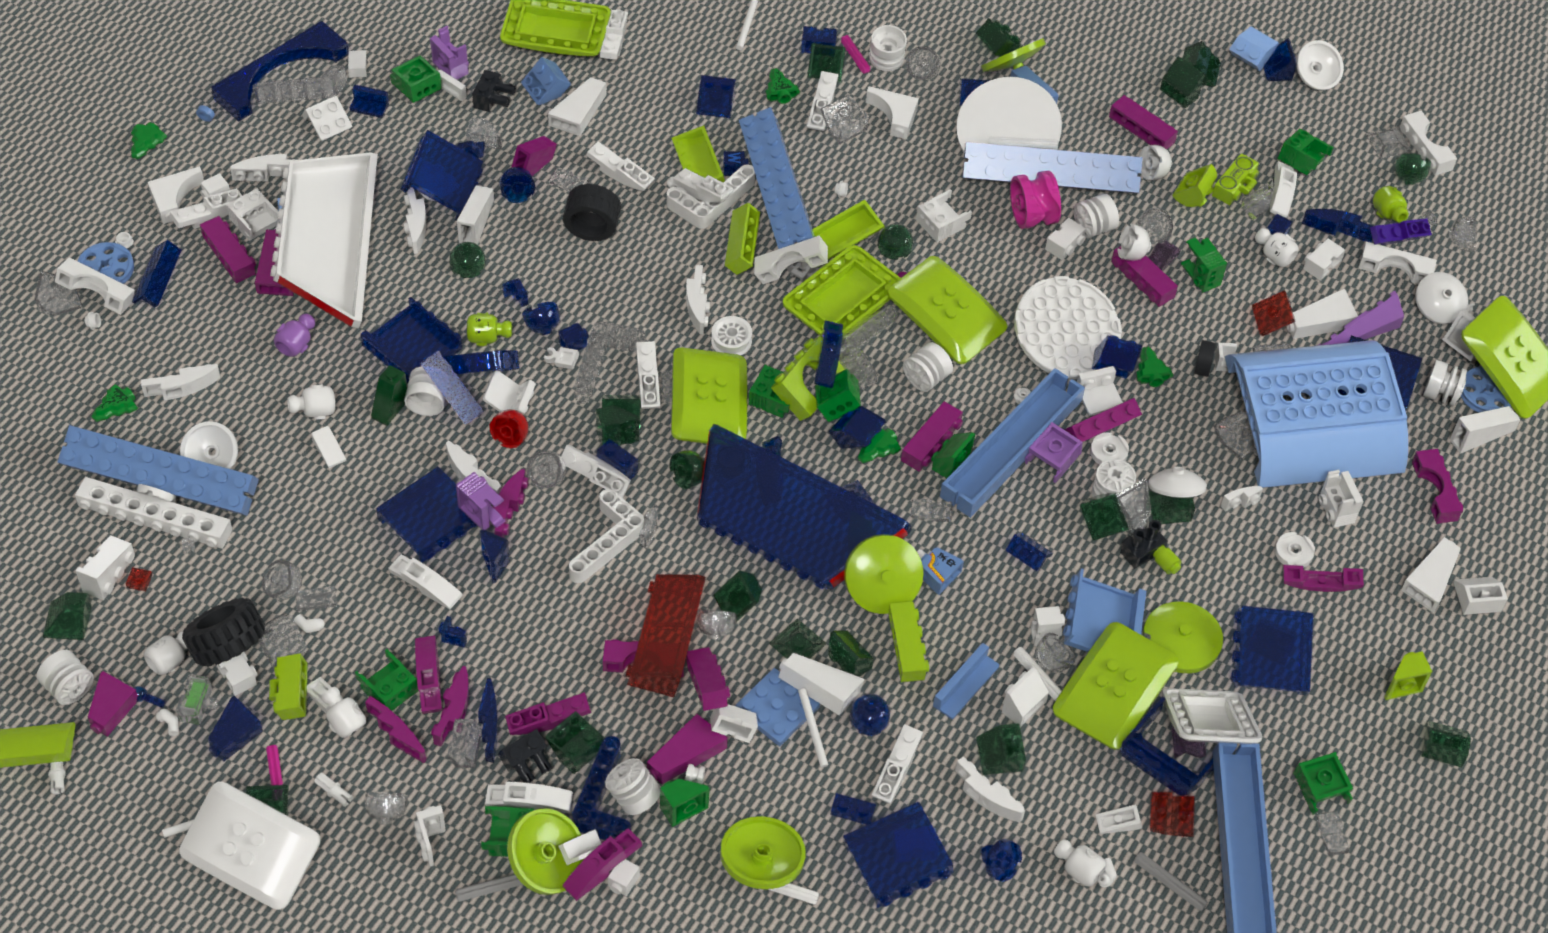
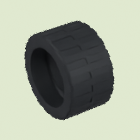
(593, 199)

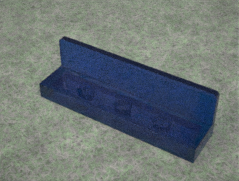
(157, 273)
(451, 387)

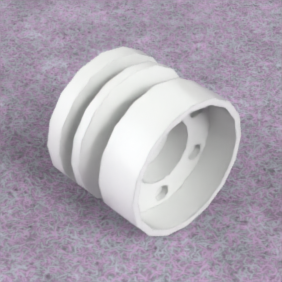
(887, 48)
(1097, 215)
(927, 367)
(1444, 382)
(423, 395)
(1113, 477)
(65, 677)
(633, 786)

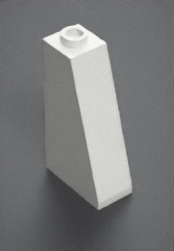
(578, 108)
(475, 214)
(1323, 316)
(1483, 427)
(1430, 578)
(822, 682)

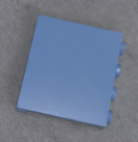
(1095, 607)

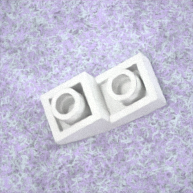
(1243, 496)

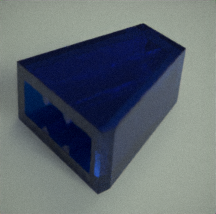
(233, 730)

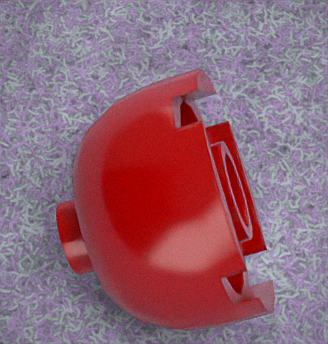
(509, 428)

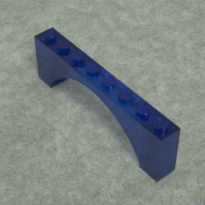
(314, 43)

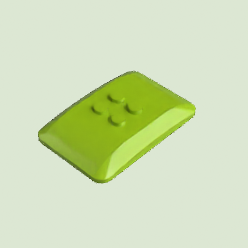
(556, 26)
(842, 291)
(947, 309)
(1510, 355)
(706, 392)
(1115, 685)

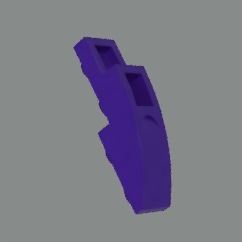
(1400, 232)

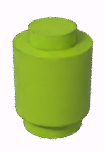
(1167, 560)

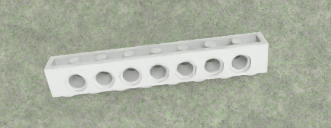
(139, 507)

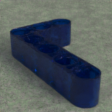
(482, 361)
(596, 794)

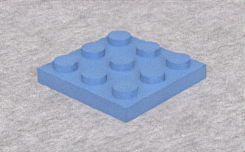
(776, 707)

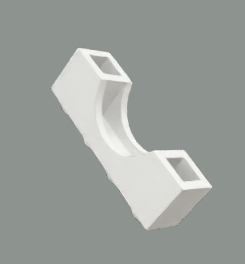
(1415, 129)
(1378, 256)
(772, 264)
(77, 275)

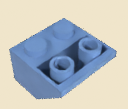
(545, 81)

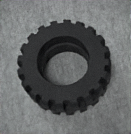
(223, 632)

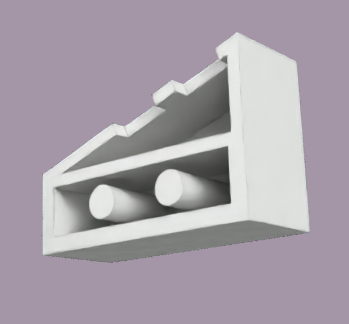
(105, 567)

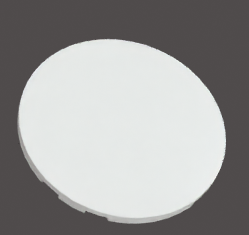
(1008, 109)
(1063, 323)

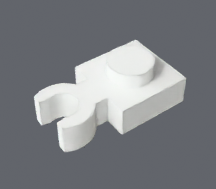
(563, 358)

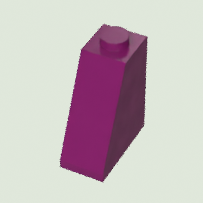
(534, 154)
(110, 704)

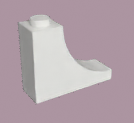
(897, 107)
(170, 190)

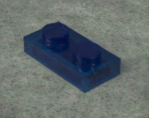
(853, 809)

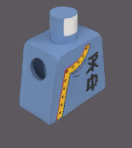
(940, 568)

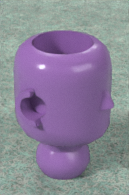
(294, 335)

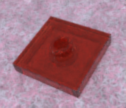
(1273, 313)

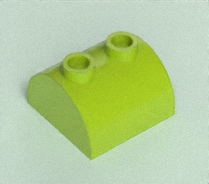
(1196, 186)

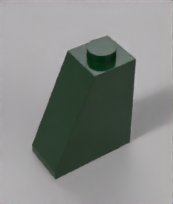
(389, 395)

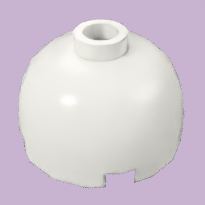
(1155, 162)
(1134, 243)

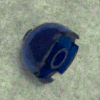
(517, 184)
(543, 318)
(870, 714)

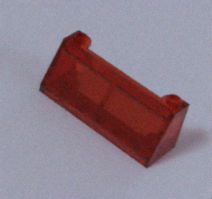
(666, 633)

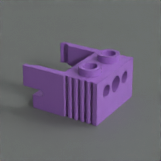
(448, 57)
(1056, 449)
(475, 498)

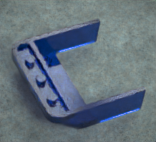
(1158, 763)

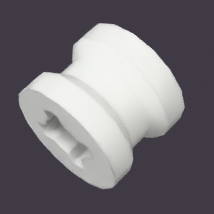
(695, 774)

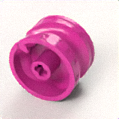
(1035, 199)

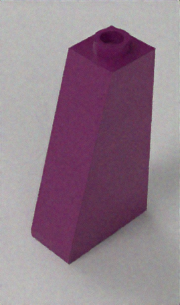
(264, 282)
(690, 745)

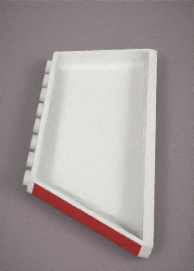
(326, 232)

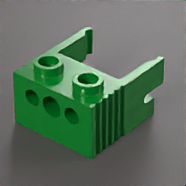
(416, 79)
(1303, 151)
(1209, 265)
(764, 397)
(839, 399)
(391, 684)
(1322, 780)
(502, 822)

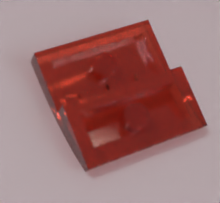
(1172, 814)

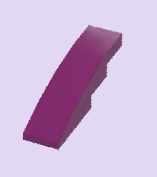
(398, 731)

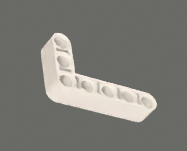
(704, 213)
(624, 527)

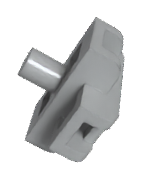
(794, 270)

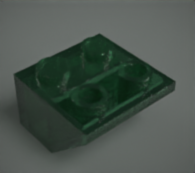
(998, 37)
(1203, 60)
(1182, 82)
(617, 425)
(849, 653)
(574, 742)
(1446, 744)
(1001, 750)

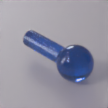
(144, 696)

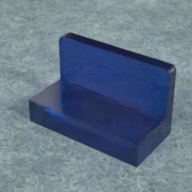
(369, 101)
(1028, 551)

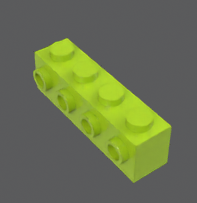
(742, 238)
(907, 641)

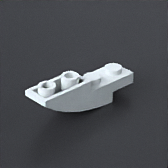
(614, 35)
(824, 96)
(260, 168)
(620, 170)
(701, 188)
(1283, 189)
(213, 206)
(415, 220)
(697, 300)
(648, 375)
(176, 386)
(465, 464)
(596, 470)
(426, 580)
(897, 764)
(529, 796)
(992, 797)

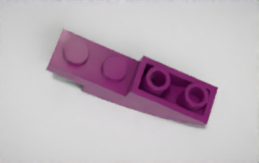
(513, 497)
(428, 674)
(456, 706)
(546, 717)
(599, 862)

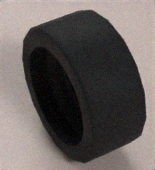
(1205, 358)

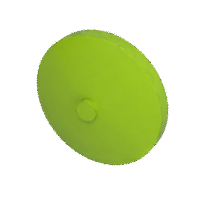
(1014, 58)
(883, 572)
(1186, 632)
(536, 850)
(762, 852)

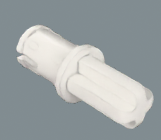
(57, 777)
(333, 789)

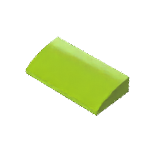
(697, 153)
(848, 228)
(36, 744)

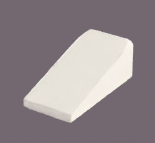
(357, 64)
(328, 446)
(315, 691)
(1119, 820)

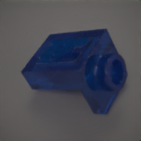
(473, 148)
(515, 288)
(452, 635)

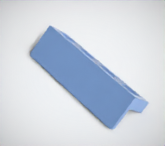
(965, 682)

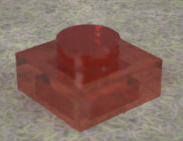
(138, 579)

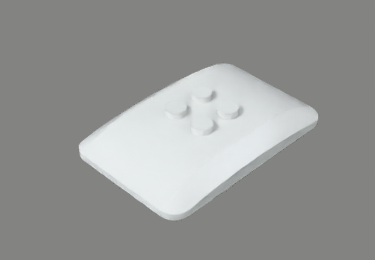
(1211, 716)
(249, 845)

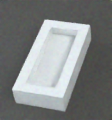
(452, 86)

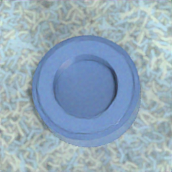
(205, 113)

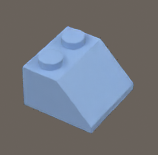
(1253, 48)

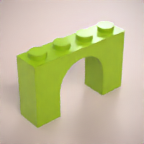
(790, 384)

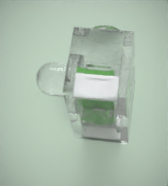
(196, 699)

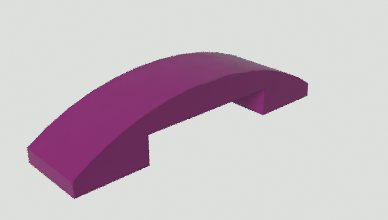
(1323, 580)

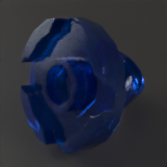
(1001, 859)

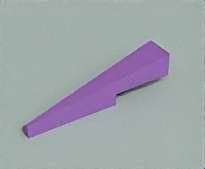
(1379, 320)

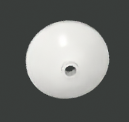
(1326, 62)
(1435, 303)
(208, 436)
(1177, 483)

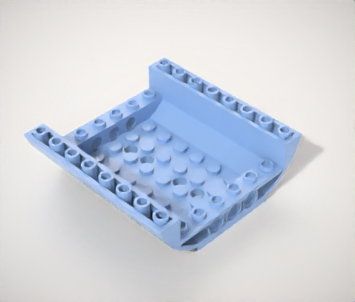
(1329, 431)

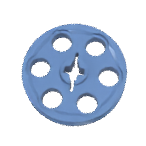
(109, 259)
(1479, 391)

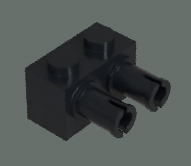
(488, 89)
(1143, 544)
(526, 748)

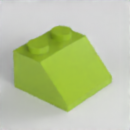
(1410, 676)

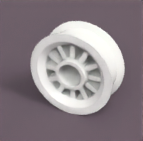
(731, 335)

